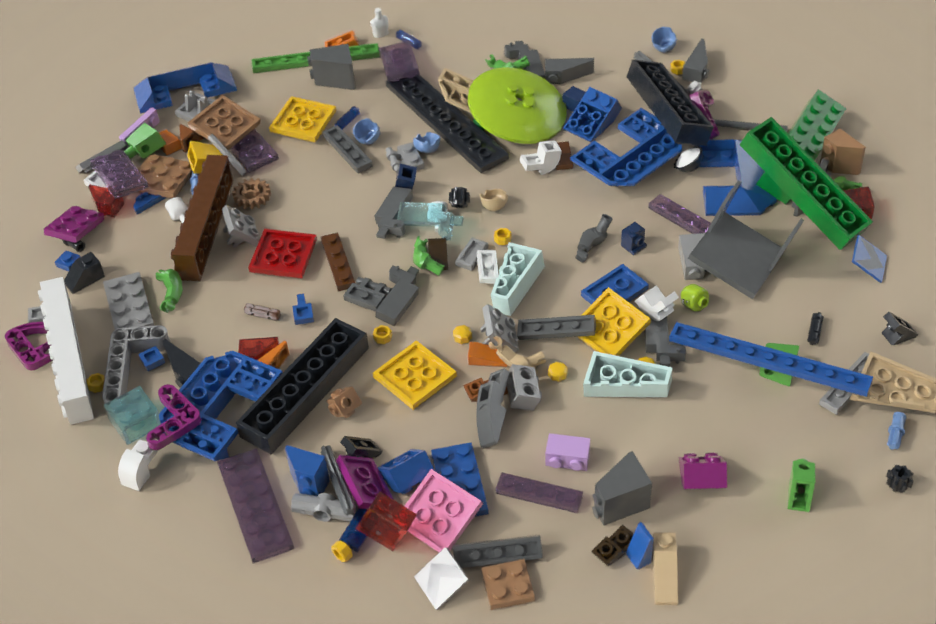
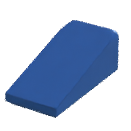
(640, 547)

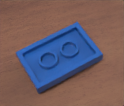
(621, 281)

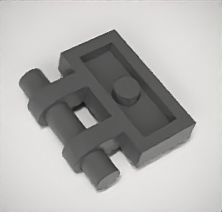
(366, 297)

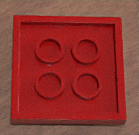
(282, 253)

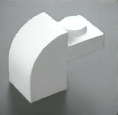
(544, 160)
(655, 304)
(133, 465)

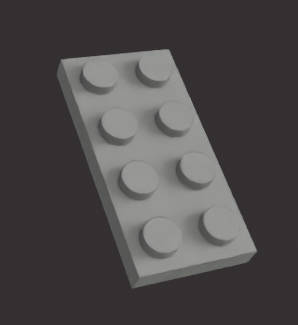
(128, 301)

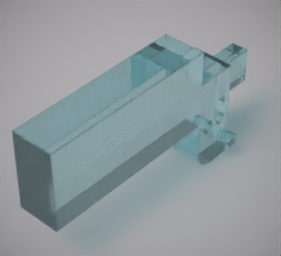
(429, 215)

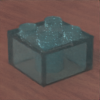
(133, 415)

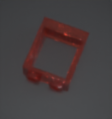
(377, 519)

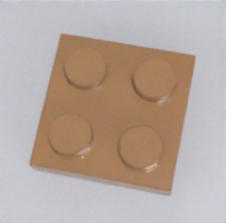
(507, 584)

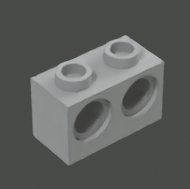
(523, 387)

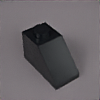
(83, 273)

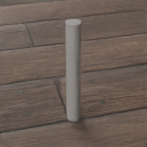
(224, 151)

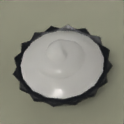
(689, 159)

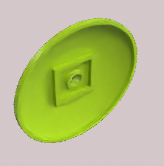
(496, 107)

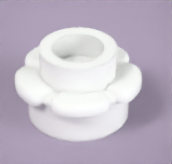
(694, 87)

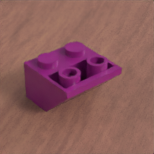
(703, 471)

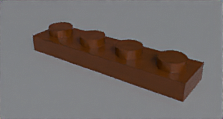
(337, 261)

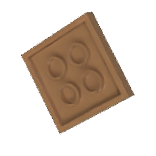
(225, 121)
(165, 175)

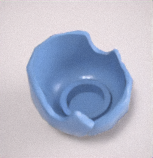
(664, 39)
(366, 131)
(428, 143)

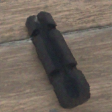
(815, 328)

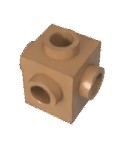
(343, 402)

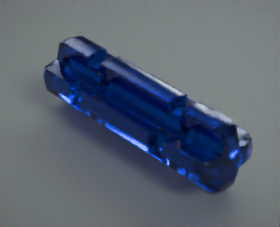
(415, 43)
(348, 117)

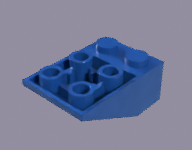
(593, 115)

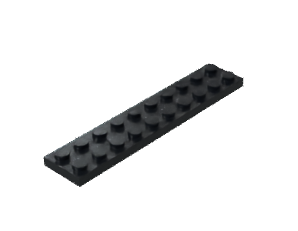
(449, 122)

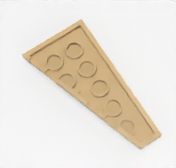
(898, 385)

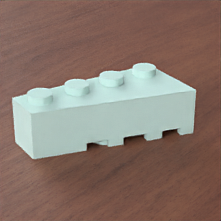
(516, 276)
(625, 377)

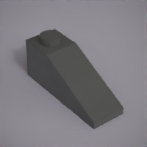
(696, 66)
(567, 69)

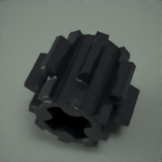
(459, 197)
(899, 478)

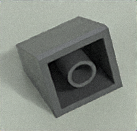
(332, 67)
(622, 491)

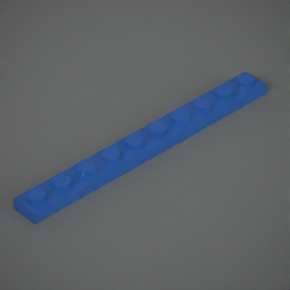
(772, 359)

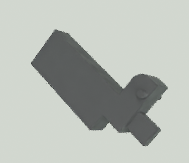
(520, 50)
(387, 213)
(400, 296)
(658, 342)

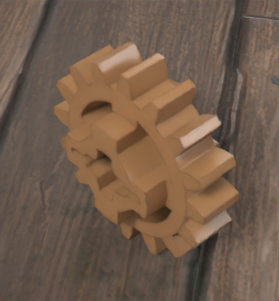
(251, 193)

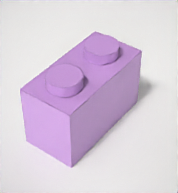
(567, 452)

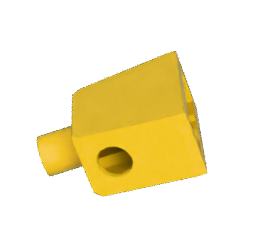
(198, 153)

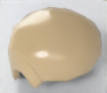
(494, 199)

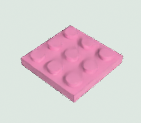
(441, 511)

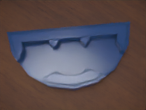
(145, 201)

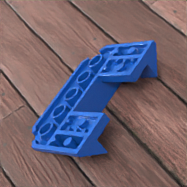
(154, 89)
(654, 150)
(749, 198)
(210, 391)

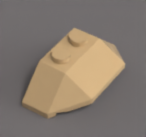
(455, 88)

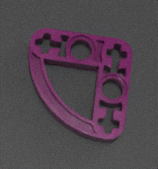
(37, 354)

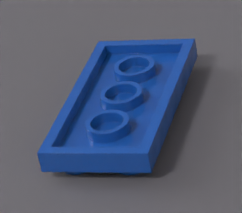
(460, 467)

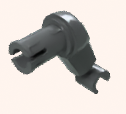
(593, 237)

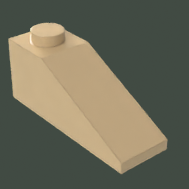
(665, 568)

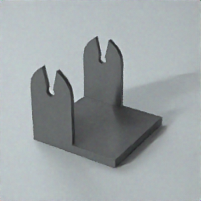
(737, 251)

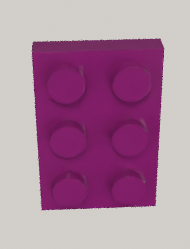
(74, 224)
(362, 479)

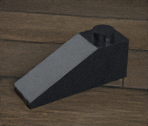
(181, 363)

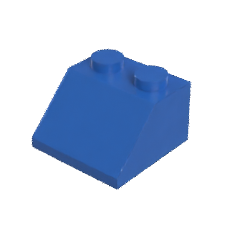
(308, 470)
(406, 470)

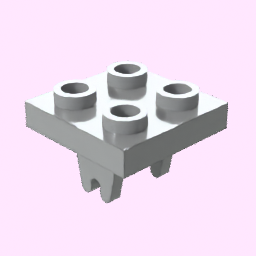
(193, 105)
(240, 227)
(499, 325)

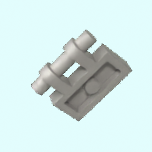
(408, 155)

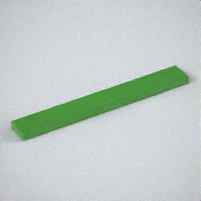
(300, 59)

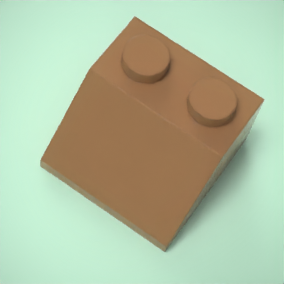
(843, 153)

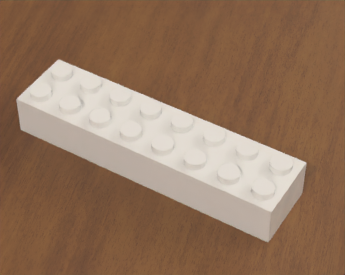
(65, 351)

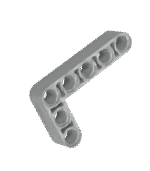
(122, 345)

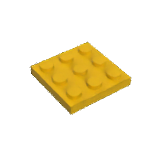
(303, 119)
(616, 323)
(414, 374)

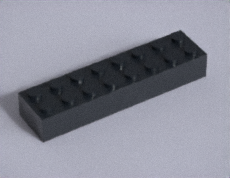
(669, 103)
(302, 386)

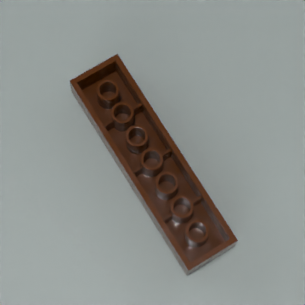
(202, 218)

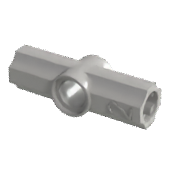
(321, 507)

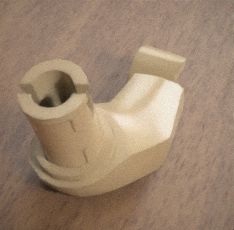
(509, 357)

